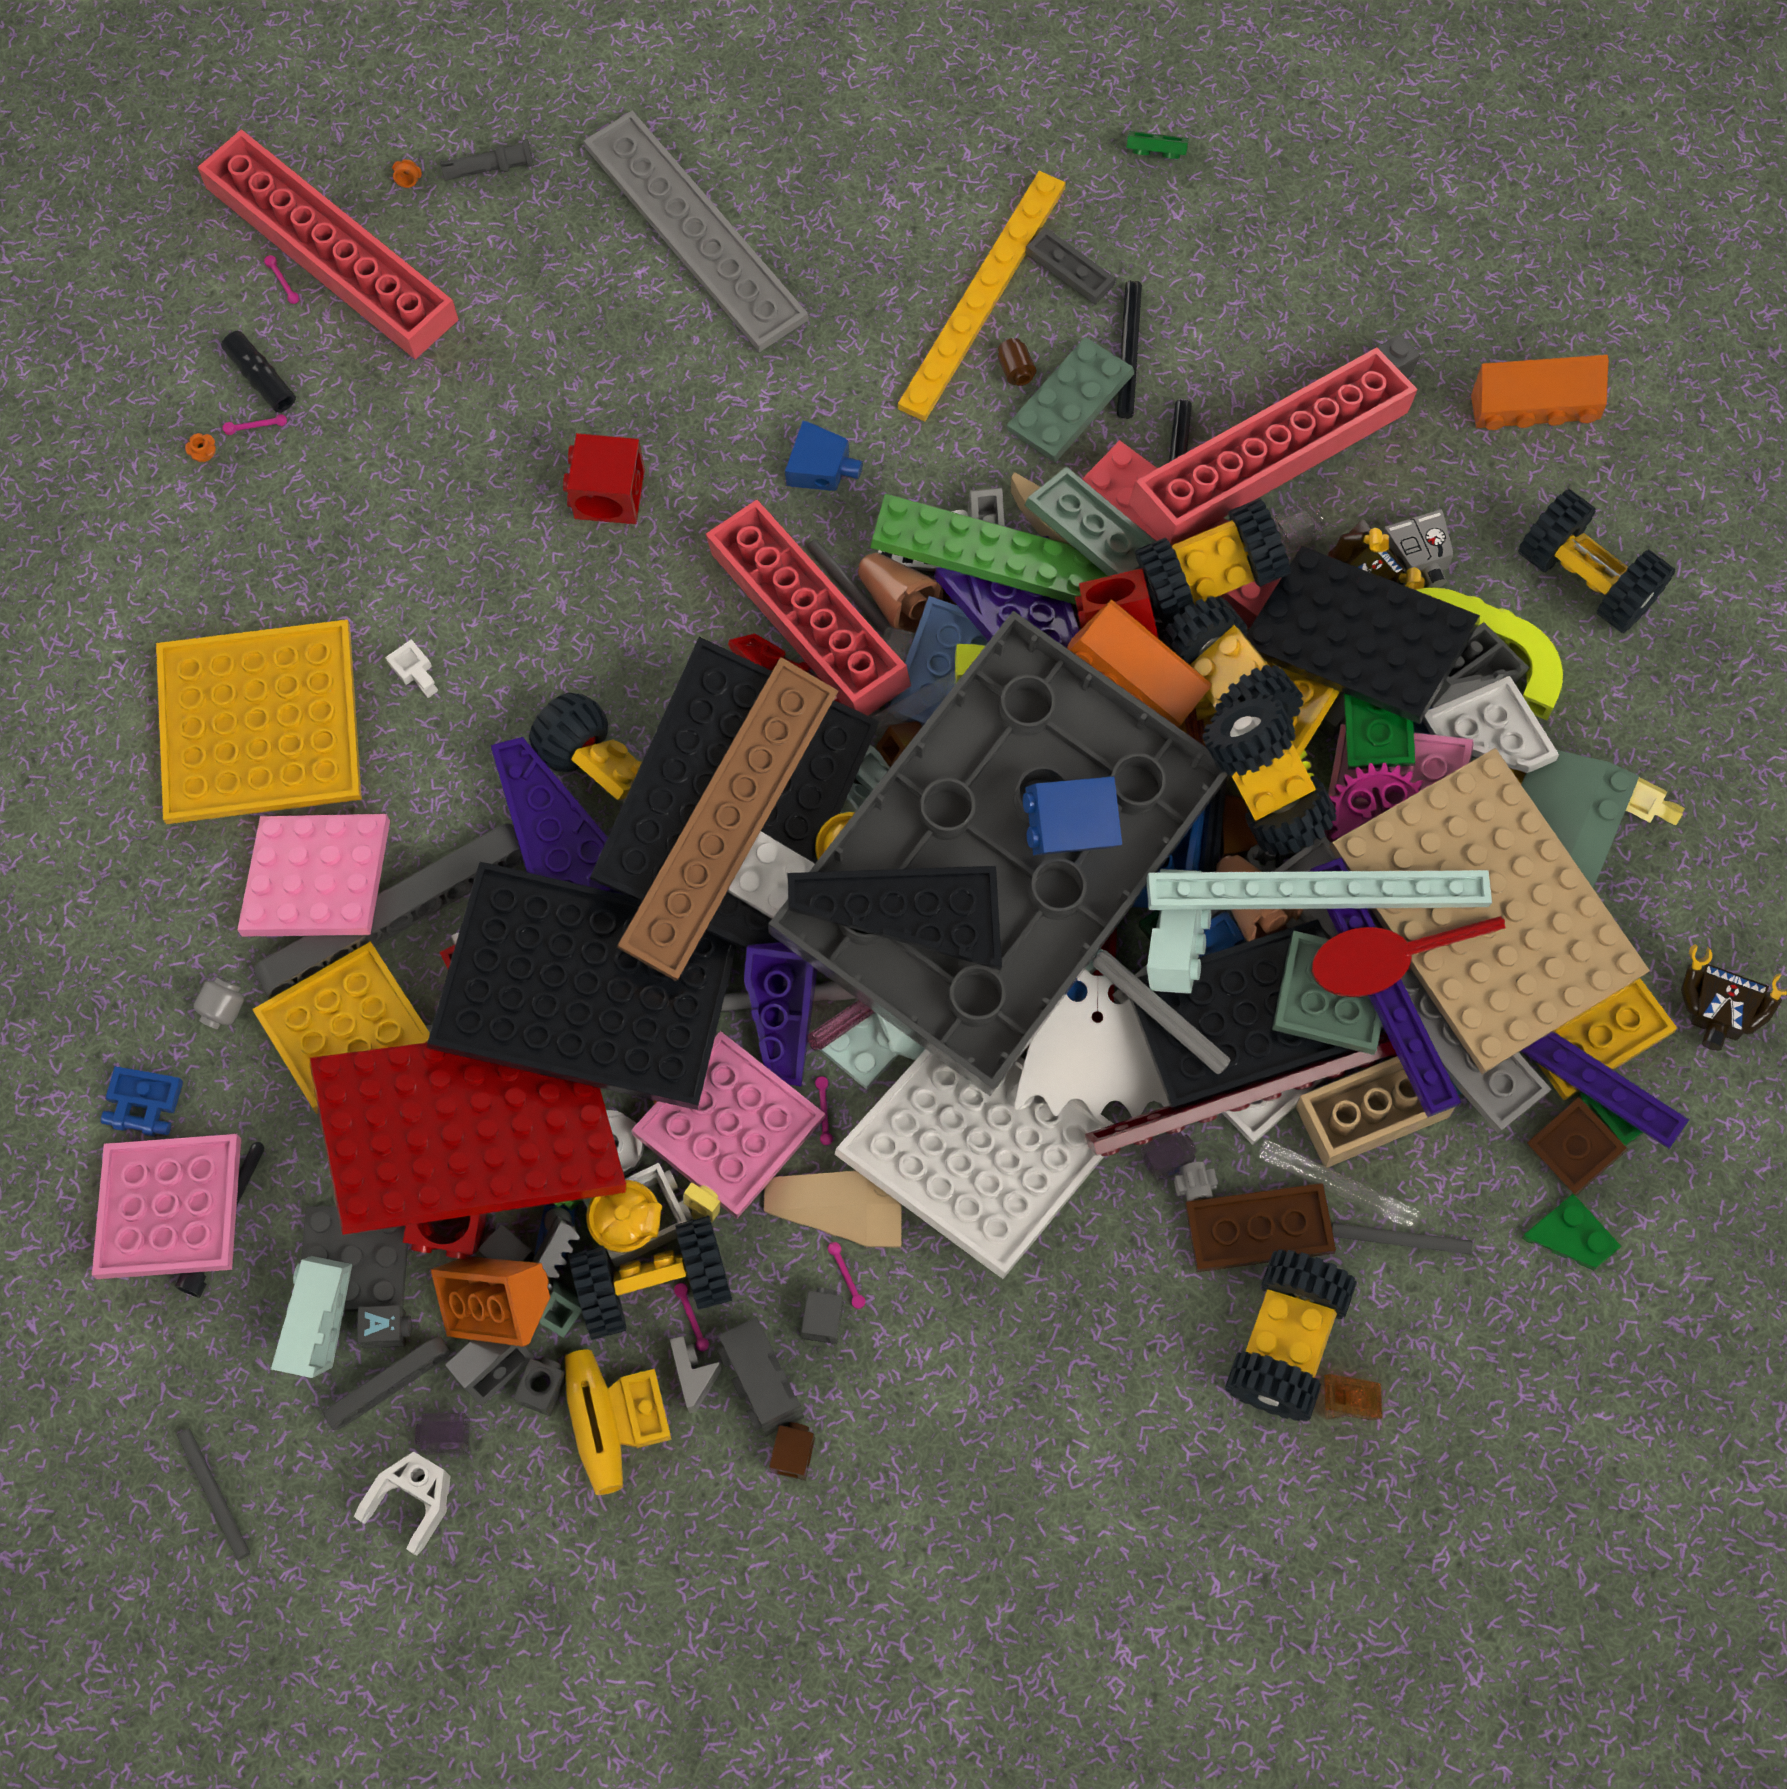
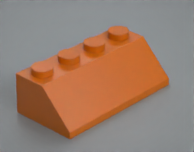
(1540, 392)
(1139, 663)
(491, 1299)

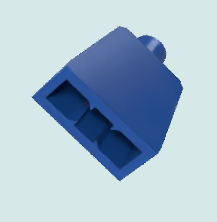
(820, 459)

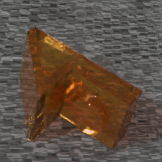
(1352, 1398)

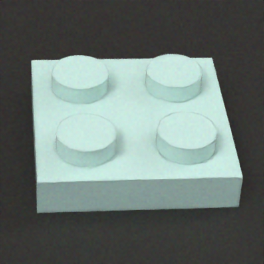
(862, 1051)

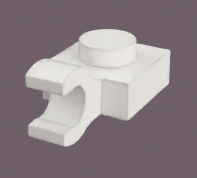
(412, 665)

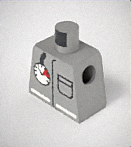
(1423, 544)

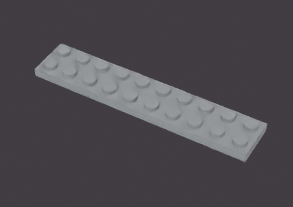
(696, 231)
(1497, 1094)

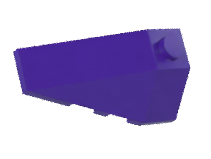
(782, 1004)

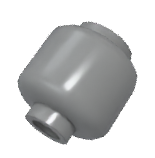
(218, 1002)

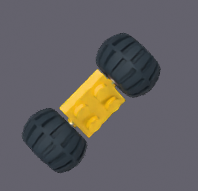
(572, 737)

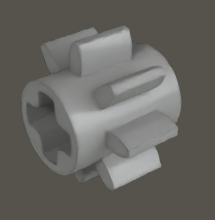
(1195, 1181)

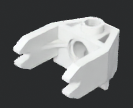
(430, 1491)

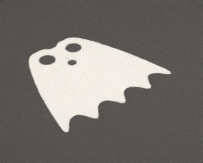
(1091, 1059)

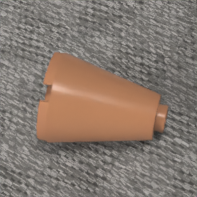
(897, 590)
(1256, 922)

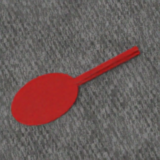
(1375, 958)

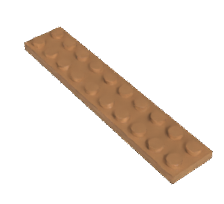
(727, 819)

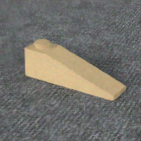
(839, 1205)

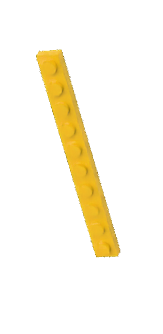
(981, 296)

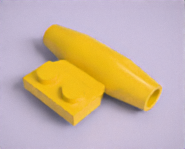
(606, 1417)

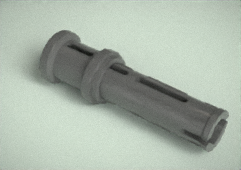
(501, 158)

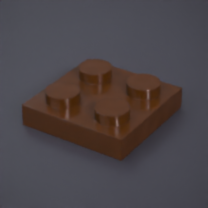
(1577, 1146)

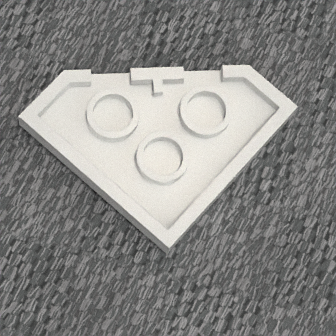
(1495, 719)

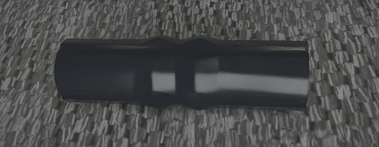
(258, 371)

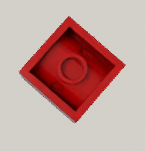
(604, 478)
(1125, 590)
(465, 1244)

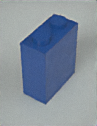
(1072, 815)

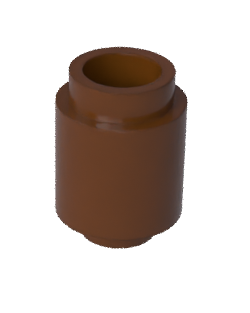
(1016, 362)

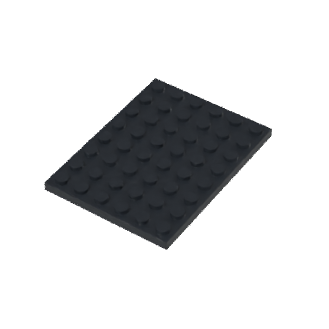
(684, 755)
(555, 997)

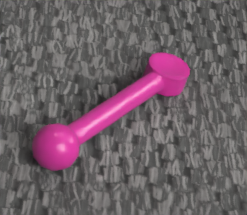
(271, 262)
(229, 428)
(822, 1084)
(681, 1292)
(858, 1301)

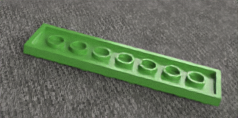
(982, 549)

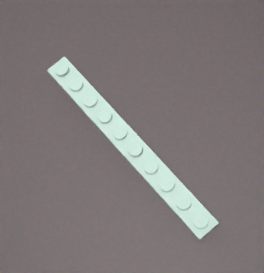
(1318, 890)

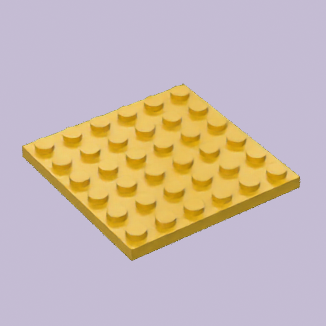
(257, 722)

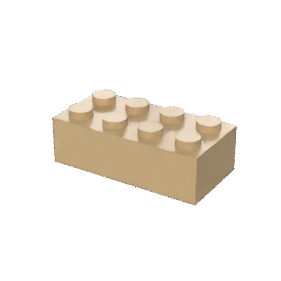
(1363, 1112)

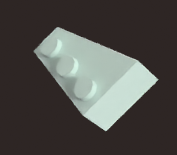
(1176, 948)
(313, 1317)

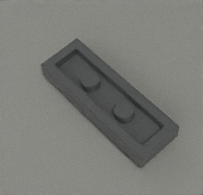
(1070, 265)

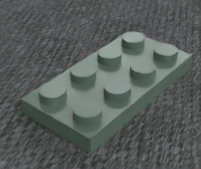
(1070, 399)
(1089, 522)

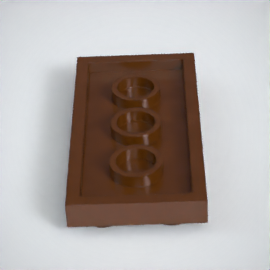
(1253, 1225)

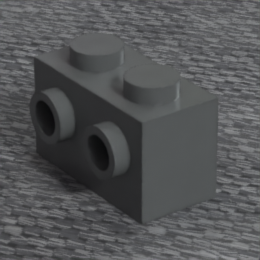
(487, 1360)

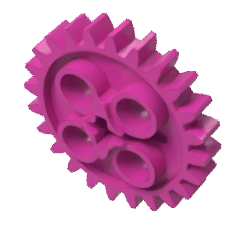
(1348, 816)

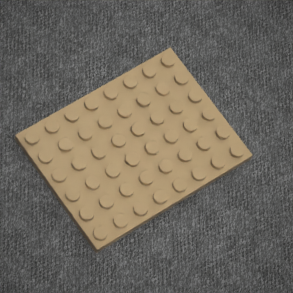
(1558, 939)

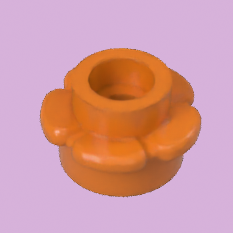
(406, 173)
(204, 453)

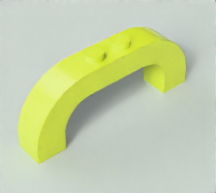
(1525, 640)

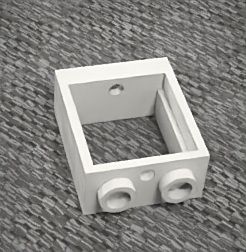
(680, 1211)

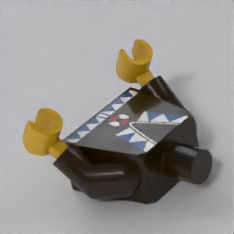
(1370, 551)
(1726, 1001)

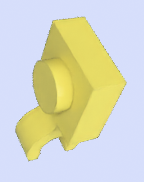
(1649, 801)
(702, 1201)

